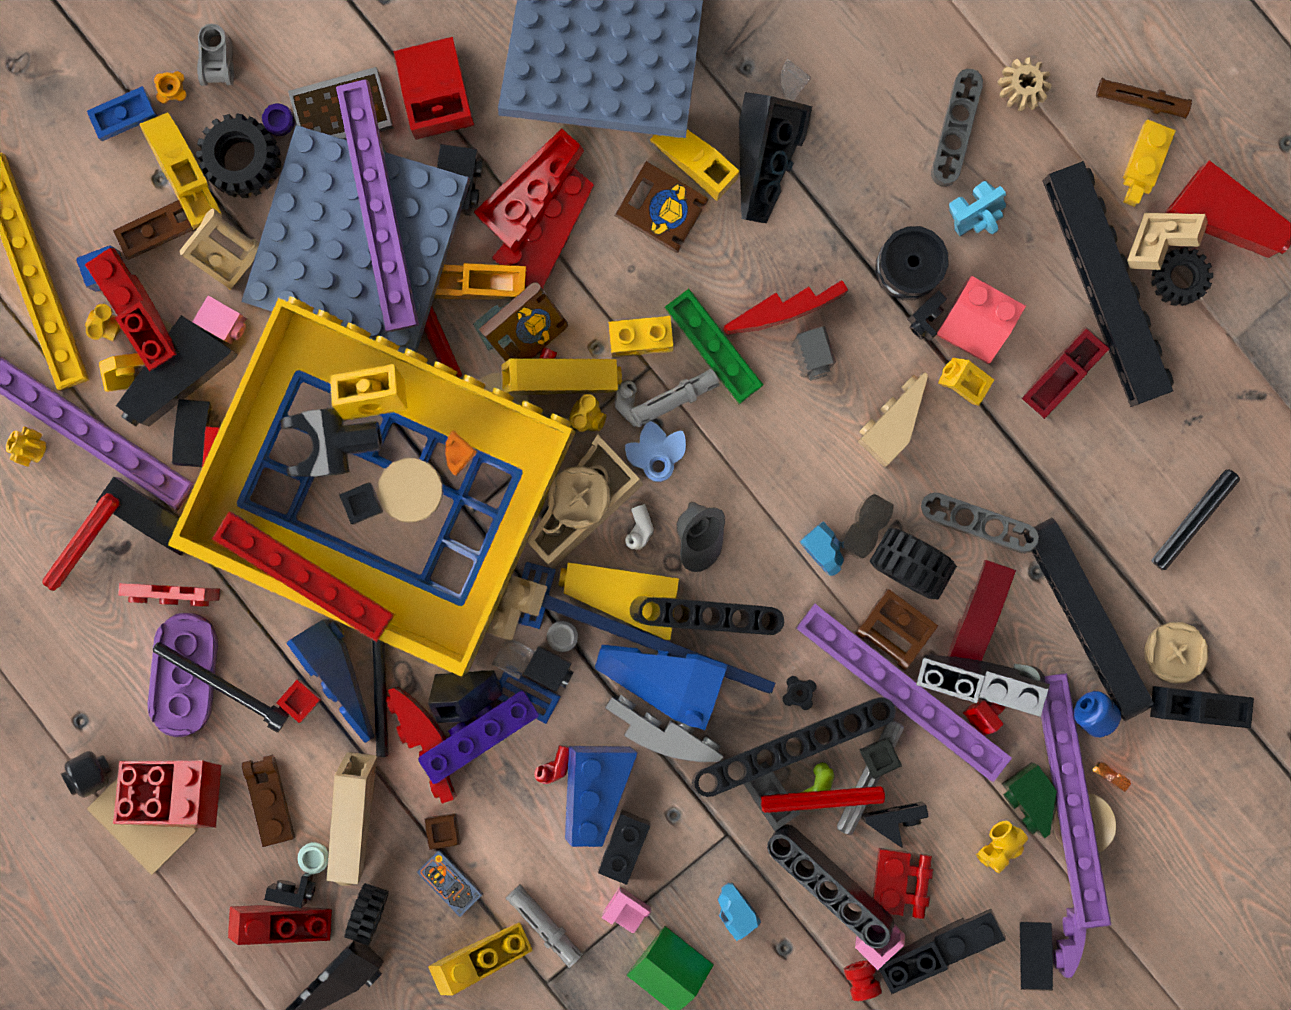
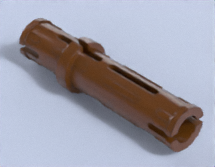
(1177, 107)

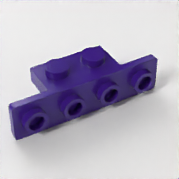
(472, 740)

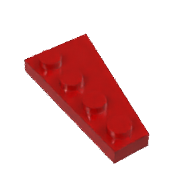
(525, 195)

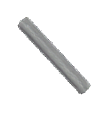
(853, 813)

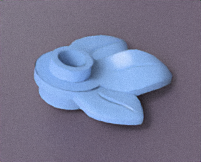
(656, 447)

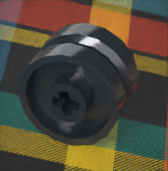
(927, 255)

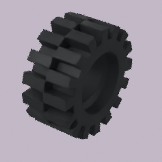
(1200, 274)
(366, 914)

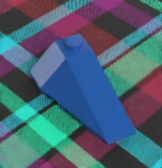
(326, 655)
(674, 685)

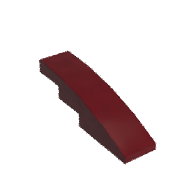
(982, 611)

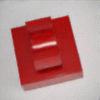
(299, 700)
(985, 716)

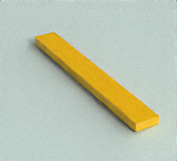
(37, 285)

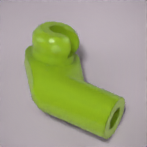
(823, 779)

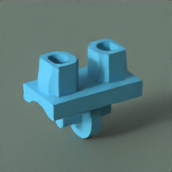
(981, 213)

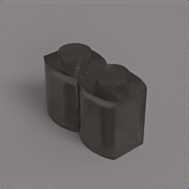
(870, 518)

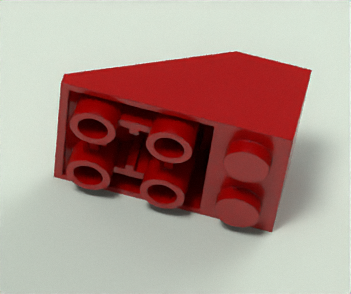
(433, 88)
(167, 793)

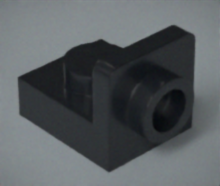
(929, 310)
(286, 893)

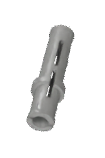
(685, 392)
(544, 926)

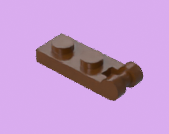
(152, 230)
(268, 801)

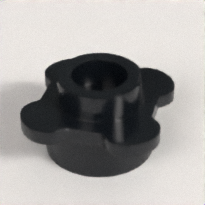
(807, 688)

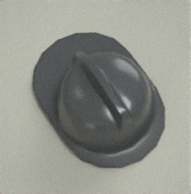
(700, 536)

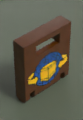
(665, 211)
(529, 321)

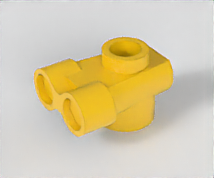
(102, 323)
(587, 415)
(1006, 845)

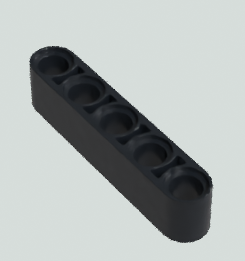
(721, 615)
(834, 900)

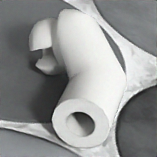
(642, 530)

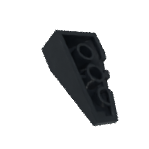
(767, 140)
(341, 978)

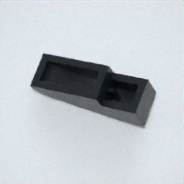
(143, 512)
(1202, 707)

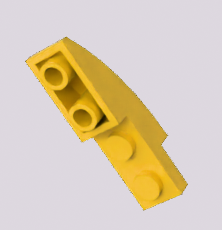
(179, 167)

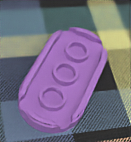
(176, 699)

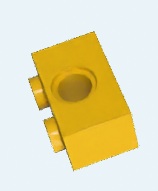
(368, 392)

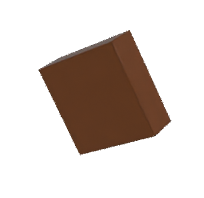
(442, 831)

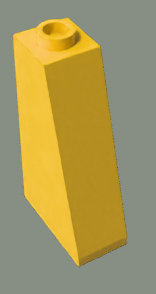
(560, 376)
(616, 589)

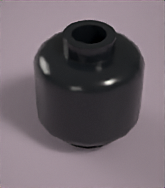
(86, 774)

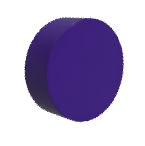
(278, 119)

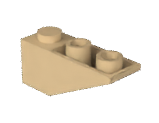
(894, 428)

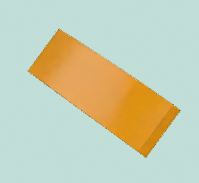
(480, 282)

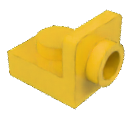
(119, 370)
(966, 380)

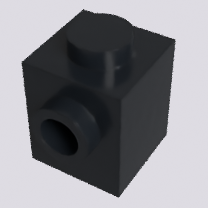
(549, 669)

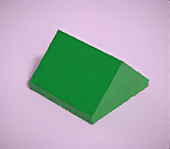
(671, 970)

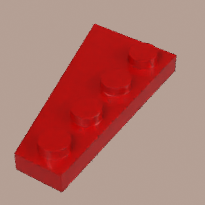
(550, 232)

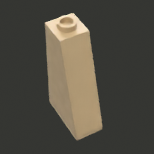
(351, 817)

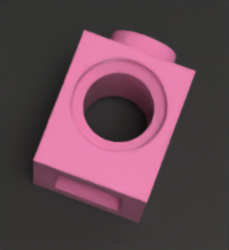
(220, 320)

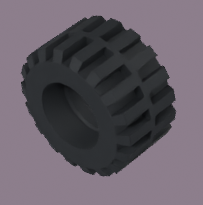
(222, 138)
(913, 563)

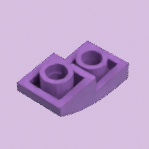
(1069, 951)

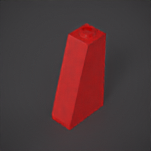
(1233, 212)

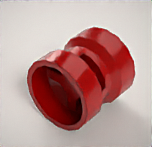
(862, 980)

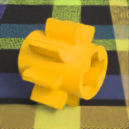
(26, 446)

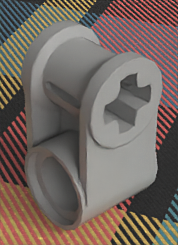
(214, 63)

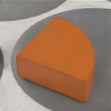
(458, 453)

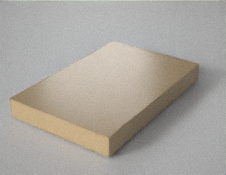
(147, 844)

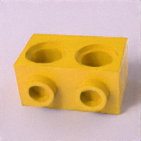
(641, 336)

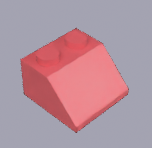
(980, 319)

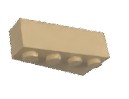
(556, 541)

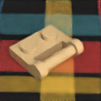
(213, 256)

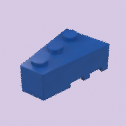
(594, 791)

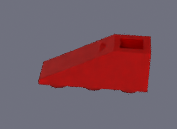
(278, 924)

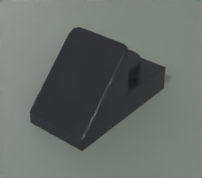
(887, 819)

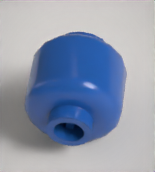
(1097, 714)

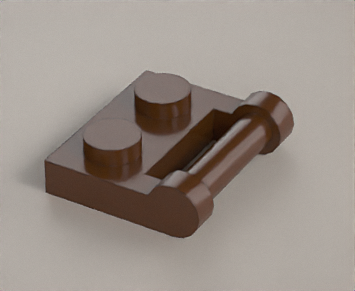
(903, 621)

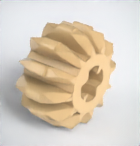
(1033, 92)

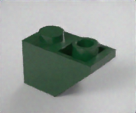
(1034, 796)

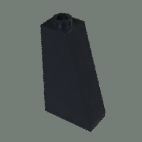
(195, 362)

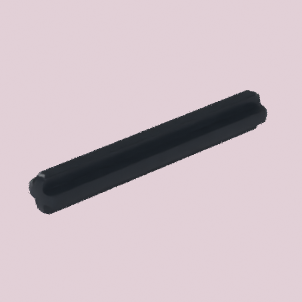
(1195, 519)

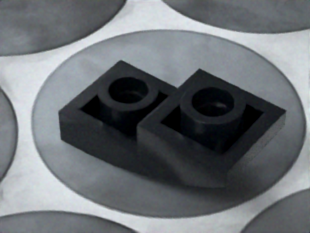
(189, 432)
(1036, 956)

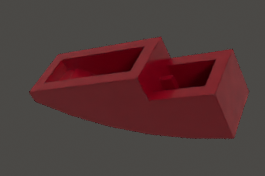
(1065, 372)

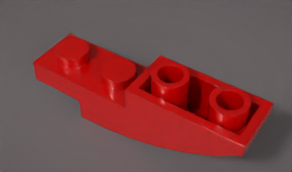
(134, 308)
(417, 729)

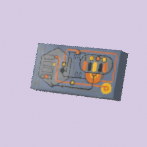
(449, 883)

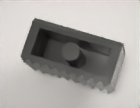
(814, 353)

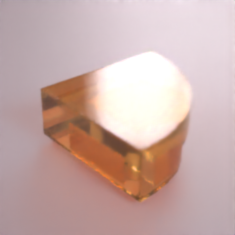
(1114, 778)

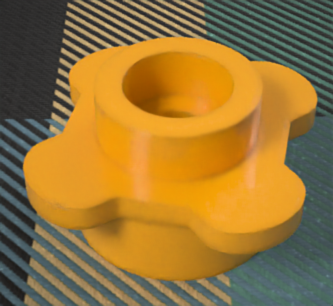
(162, 82)

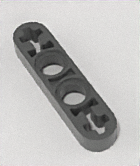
(955, 127)
(981, 518)

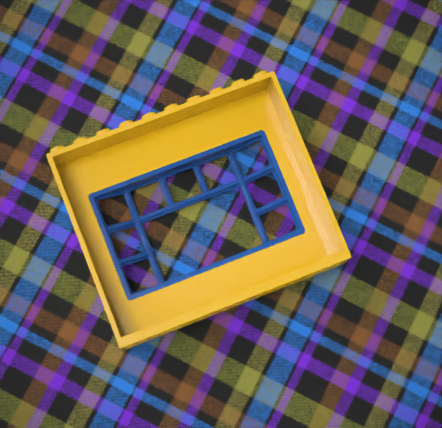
(511, 437)

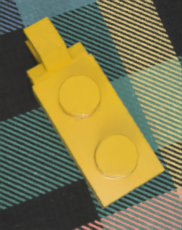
(1146, 160)

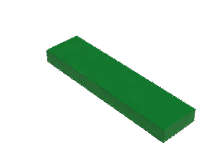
(713, 346)

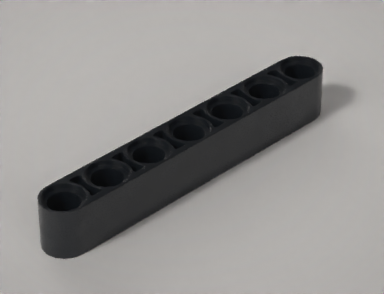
(1089, 620)
(809, 746)

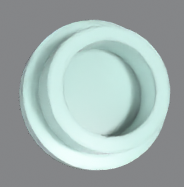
(313, 858)

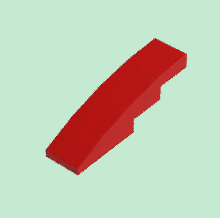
(775, 312)

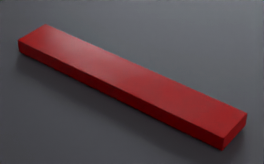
(303, 576)

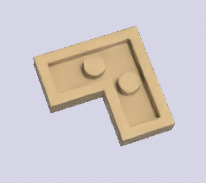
(1161, 231)
(518, 597)

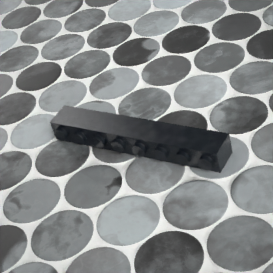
(1108, 284)

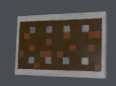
(319, 106)

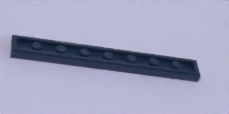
(649, 640)

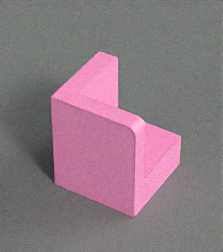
(626, 910)
(880, 956)

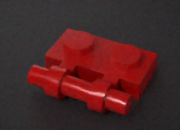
(892, 880)

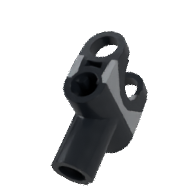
(331, 441)

